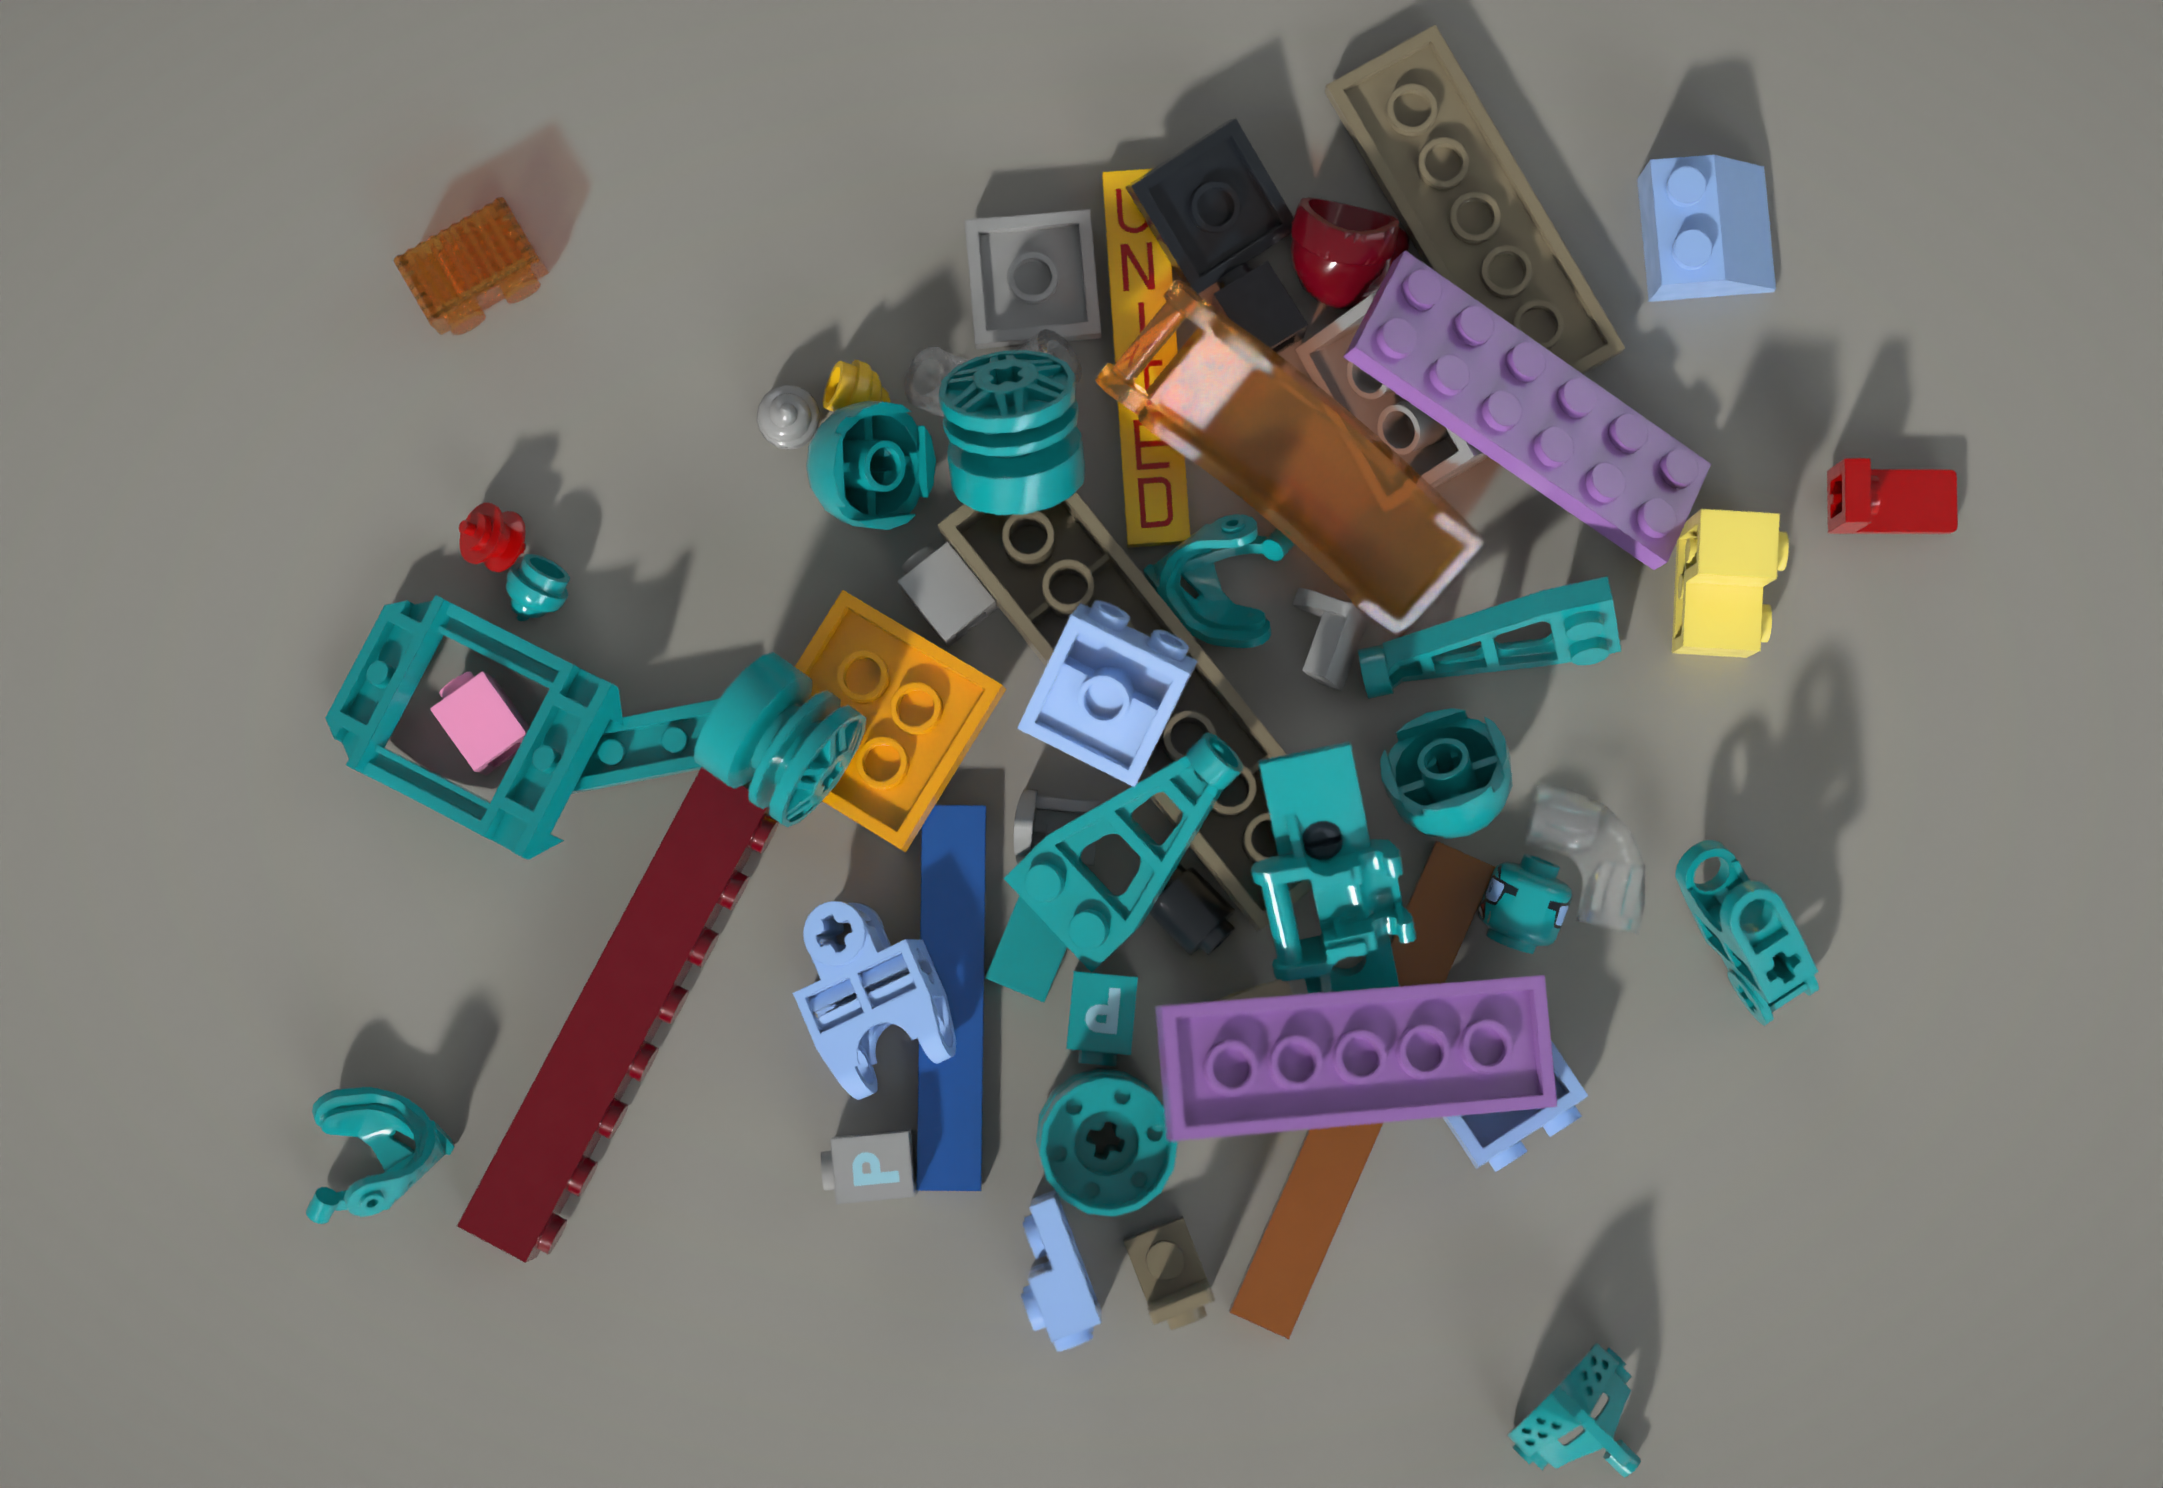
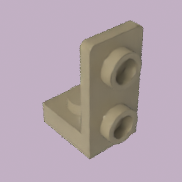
(1170, 1274)

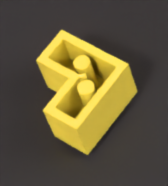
(1720, 582)

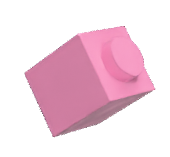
(480, 720)

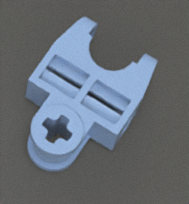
(866, 991)

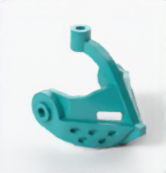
(1212, 614)
(375, 1118)
(1571, 1407)

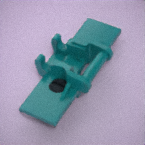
(1353, 878)

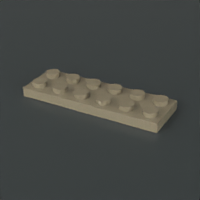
(1468, 197)

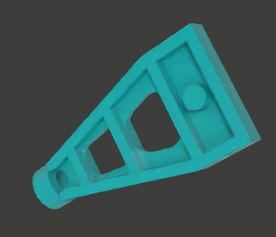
(1581, 633)
(1072, 896)

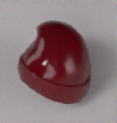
(1343, 250)

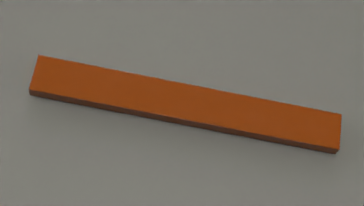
(1335, 1156)

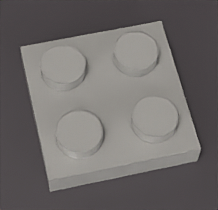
(1032, 277)

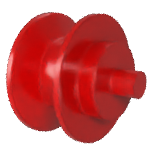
(492, 537)

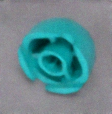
(871, 464)
(1448, 773)

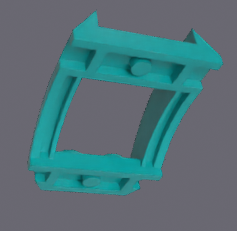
(545, 762)

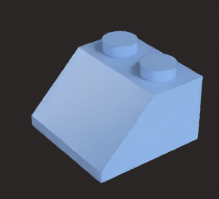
(1705, 228)

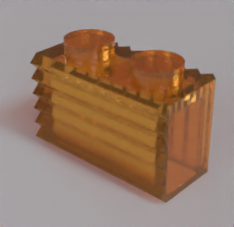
(472, 268)

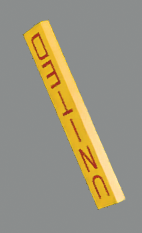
(1137, 280)

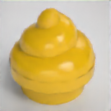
(852, 384)

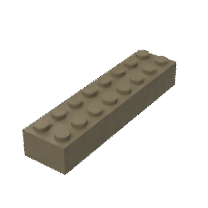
(1064, 556)

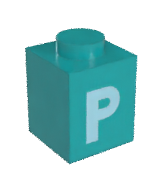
(1101, 1017)

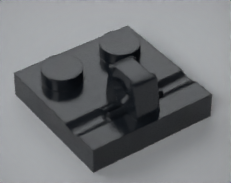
(1212, 206)

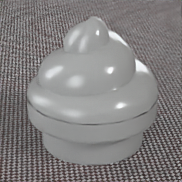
(788, 417)

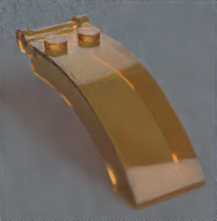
(1296, 460)

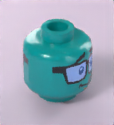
(1525, 904)

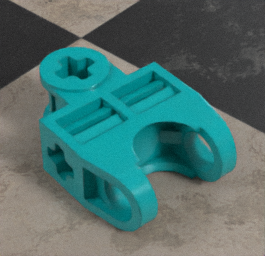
(1748, 930)

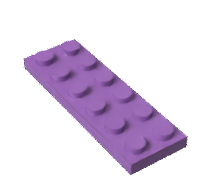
(1528, 410)
(1355, 1057)

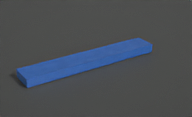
(955, 940)

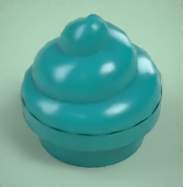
(536, 587)

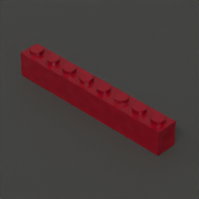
(616, 1019)

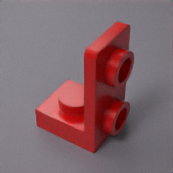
(1890, 499)

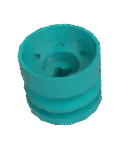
(1012, 432)
(779, 739)
(1125, 1173)

